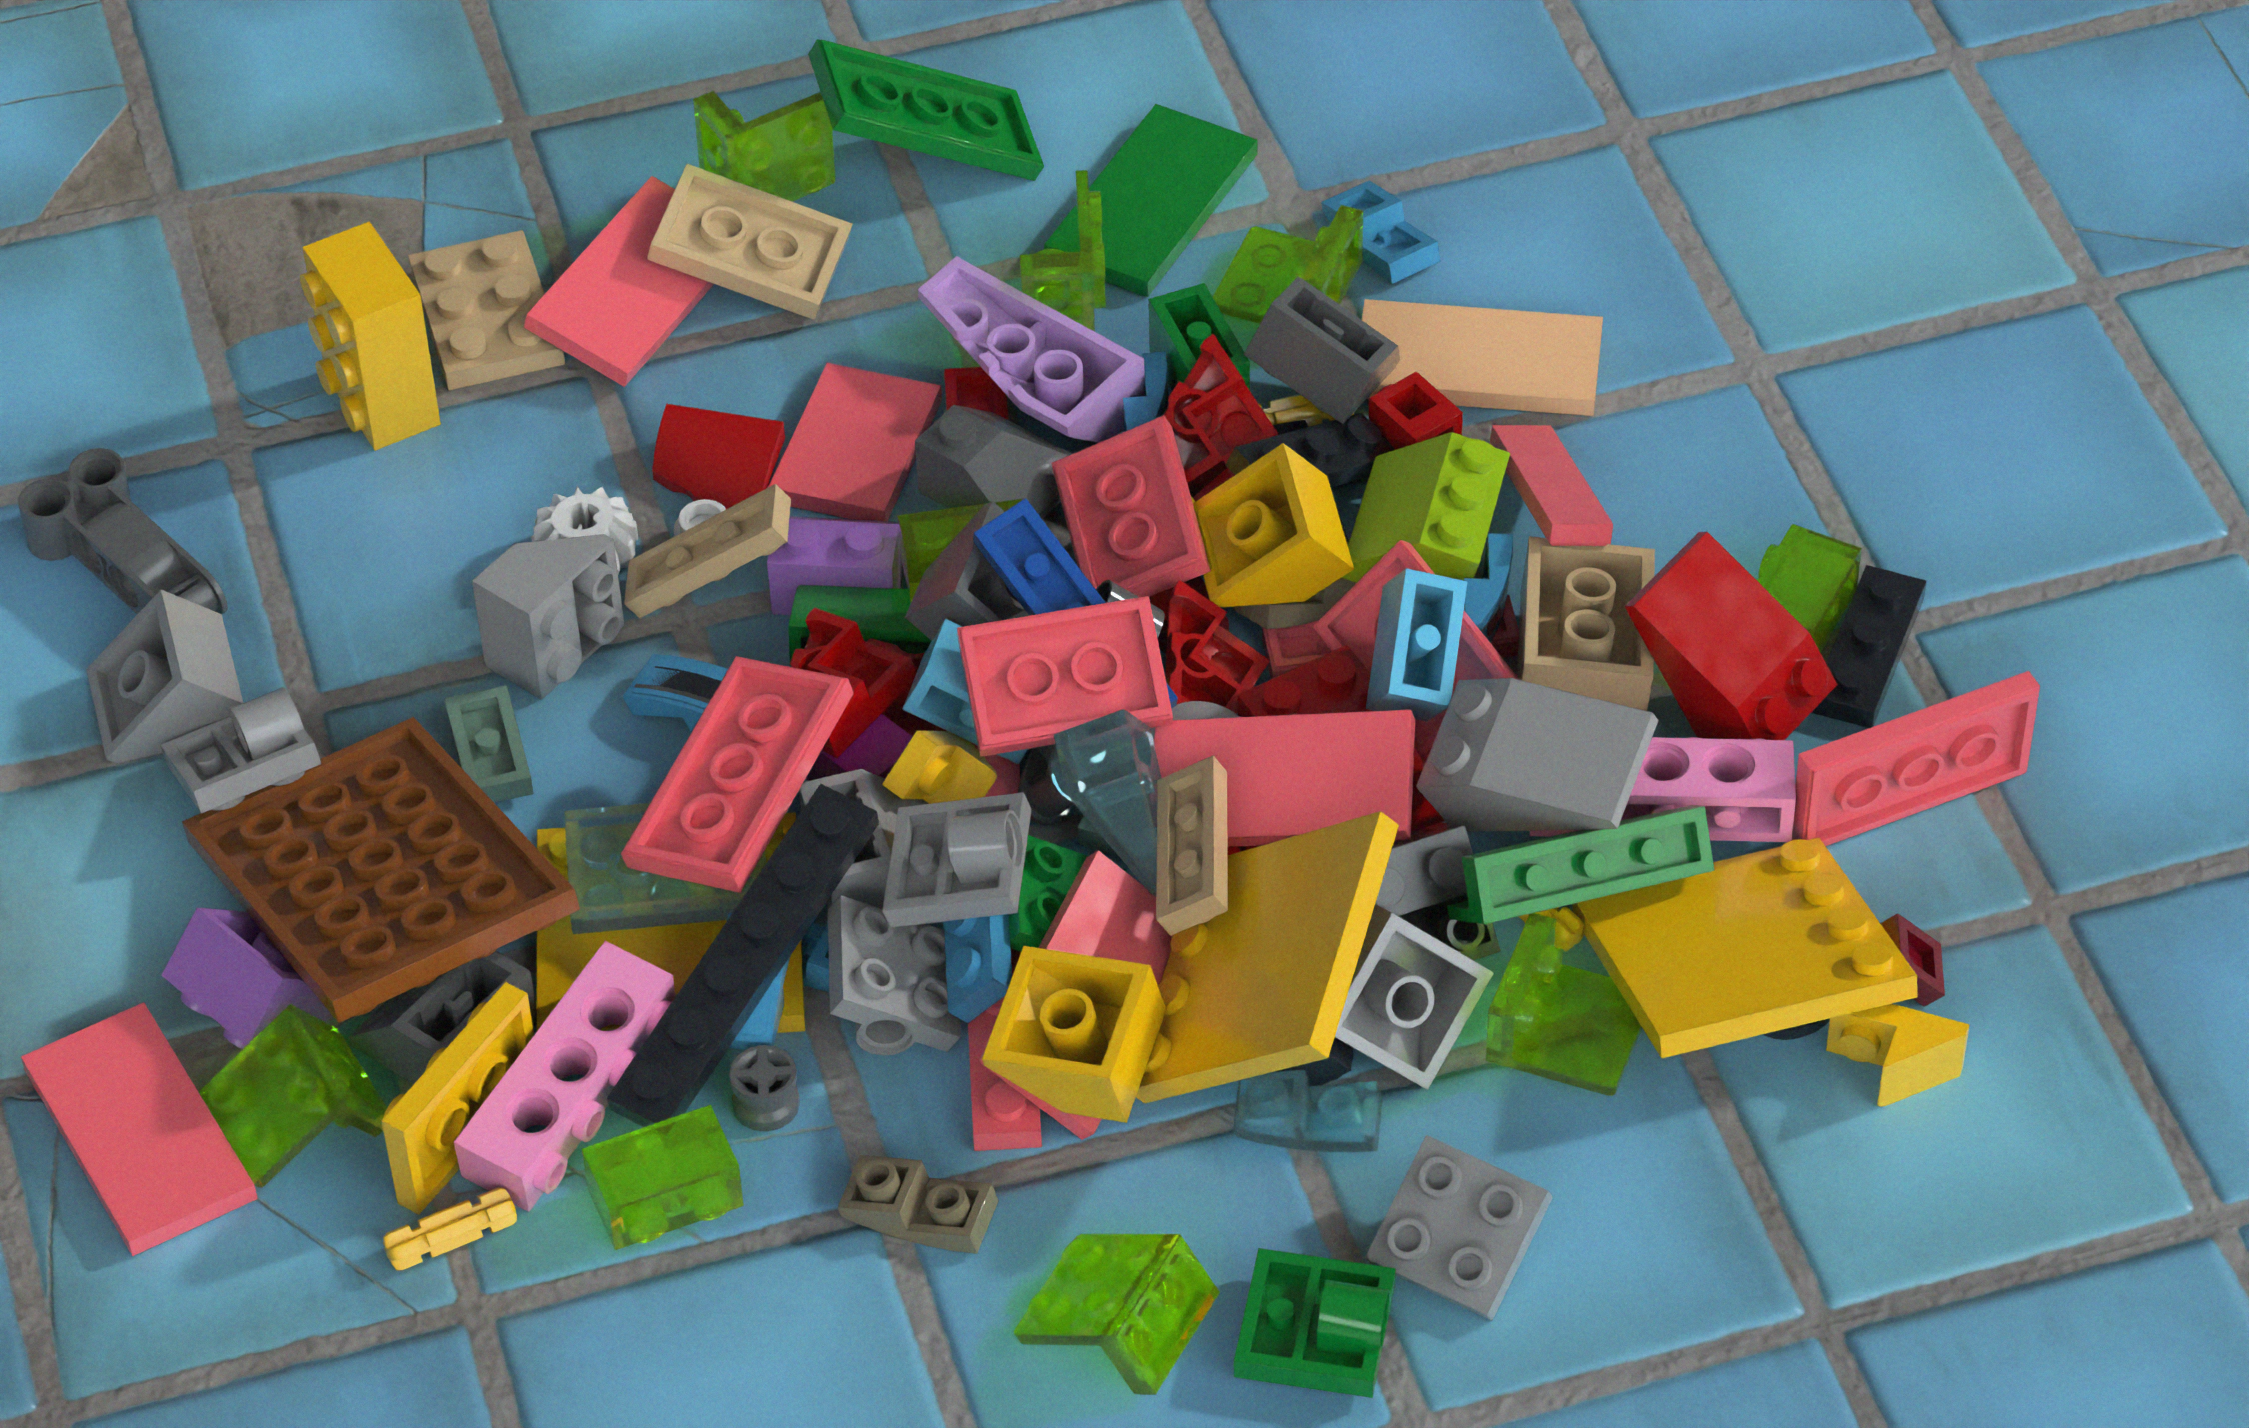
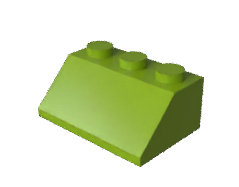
(1434, 498)

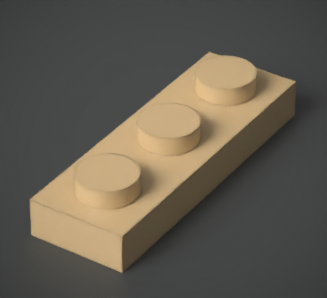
(708, 551)
(1192, 846)

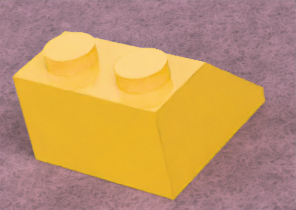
(1272, 533)
(1077, 1031)

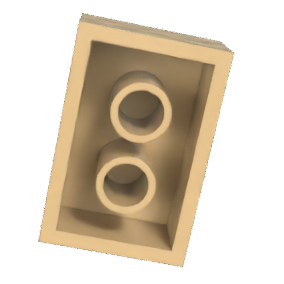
(1577, 624)

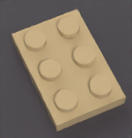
(750, 241)
(478, 308)

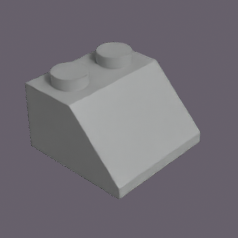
(162, 678)
(1409, 998)

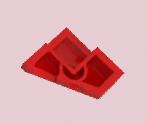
(1213, 415)
(715, 453)
(1204, 657)
(873, 672)

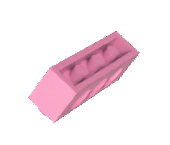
(1739, 782)
(607, 992)

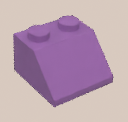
(834, 555)
(236, 975)

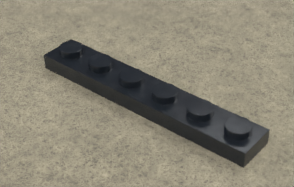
(744, 959)

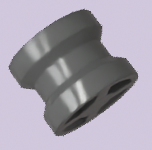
(751, 1078)

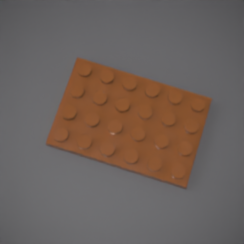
(380, 869)

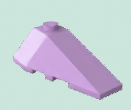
(1036, 353)

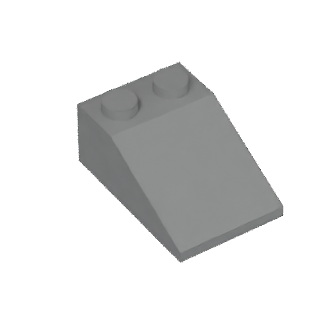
(1534, 758)

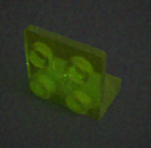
(777, 153)
(1273, 260)
(1072, 280)
(1559, 1017)
(288, 1091)
(1130, 1297)

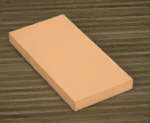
(1494, 354)

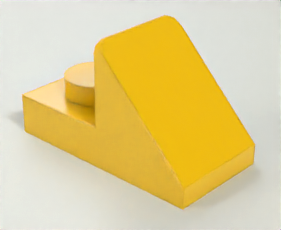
(940, 769)
(1910, 1044)

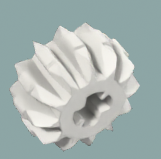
(589, 516)

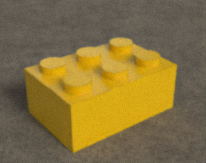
(370, 336)

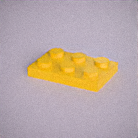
(440, 1104)

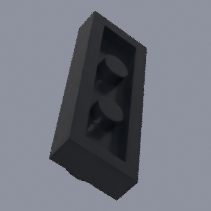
(1336, 449)
(1871, 644)

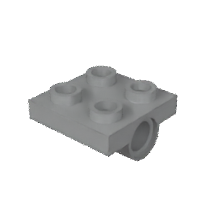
(242, 753)
(957, 860)
(888, 980)
(1459, 1227)

